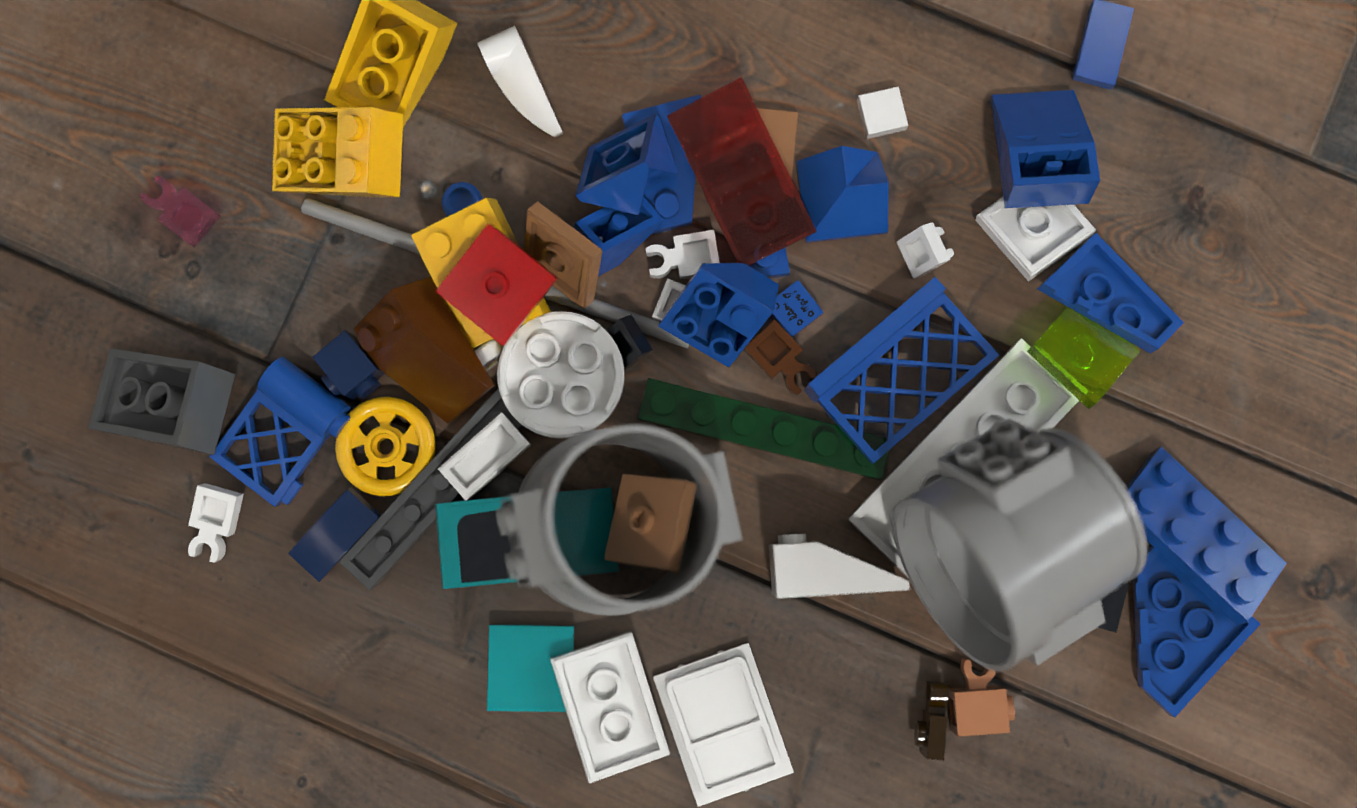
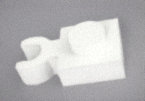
(687, 256)
(215, 514)

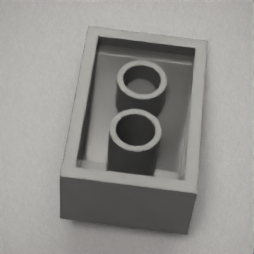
(162, 400)

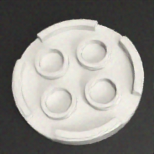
(561, 375)

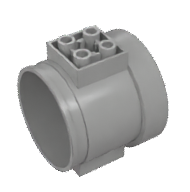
(531, 536)
(1019, 543)

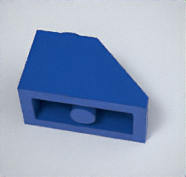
(618, 232)

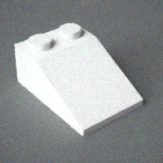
(817, 570)

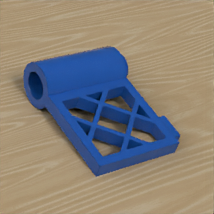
(301, 404)

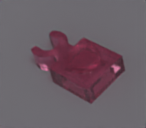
(183, 213)

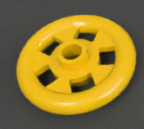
(351, 436)

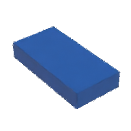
(1102, 44)

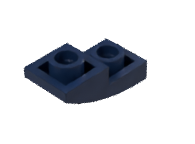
(334, 534)

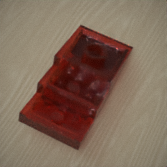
(741, 173)

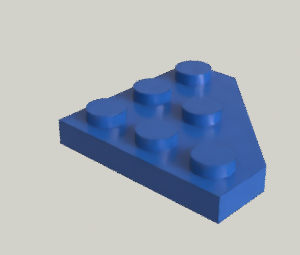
(1179, 634)

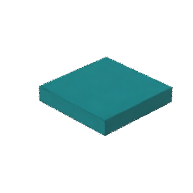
(521, 667)

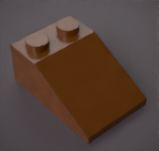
(424, 349)

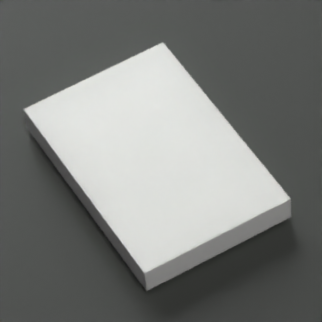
(609, 706)

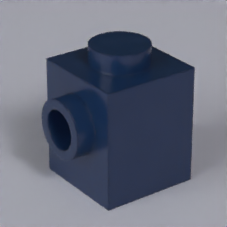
(348, 367)

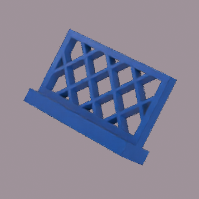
(881, 340)

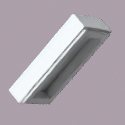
(484, 456)

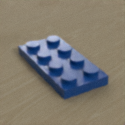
(1203, 537)

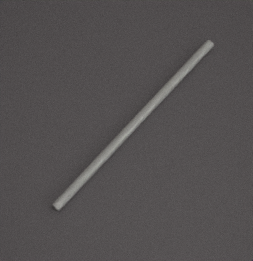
(404, 240)

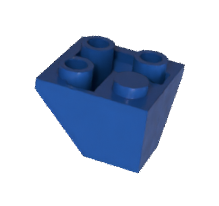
(721, 309)

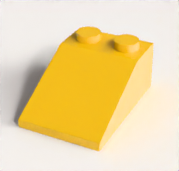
(390, 56)

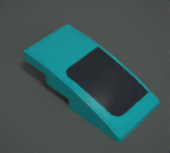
(475, 551)

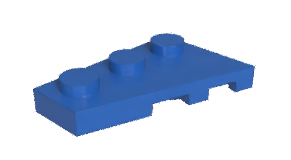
(674, 196)
(1112, 295)

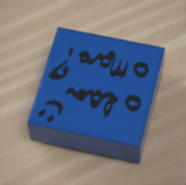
(795, 309)

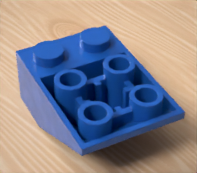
(1044, 149)

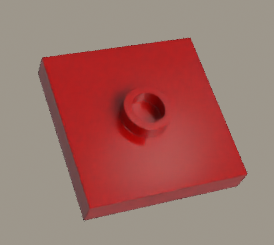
(496, 284)

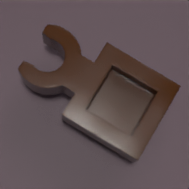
(776, 352)

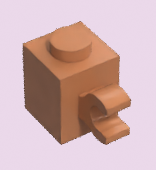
(979, 706)

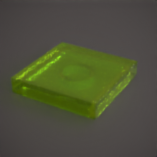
(1082, 355)

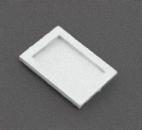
(723, 724)

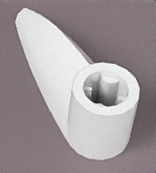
(518, 79)

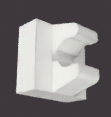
(924, 250)

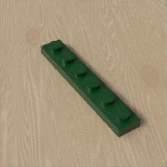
(758, 428)

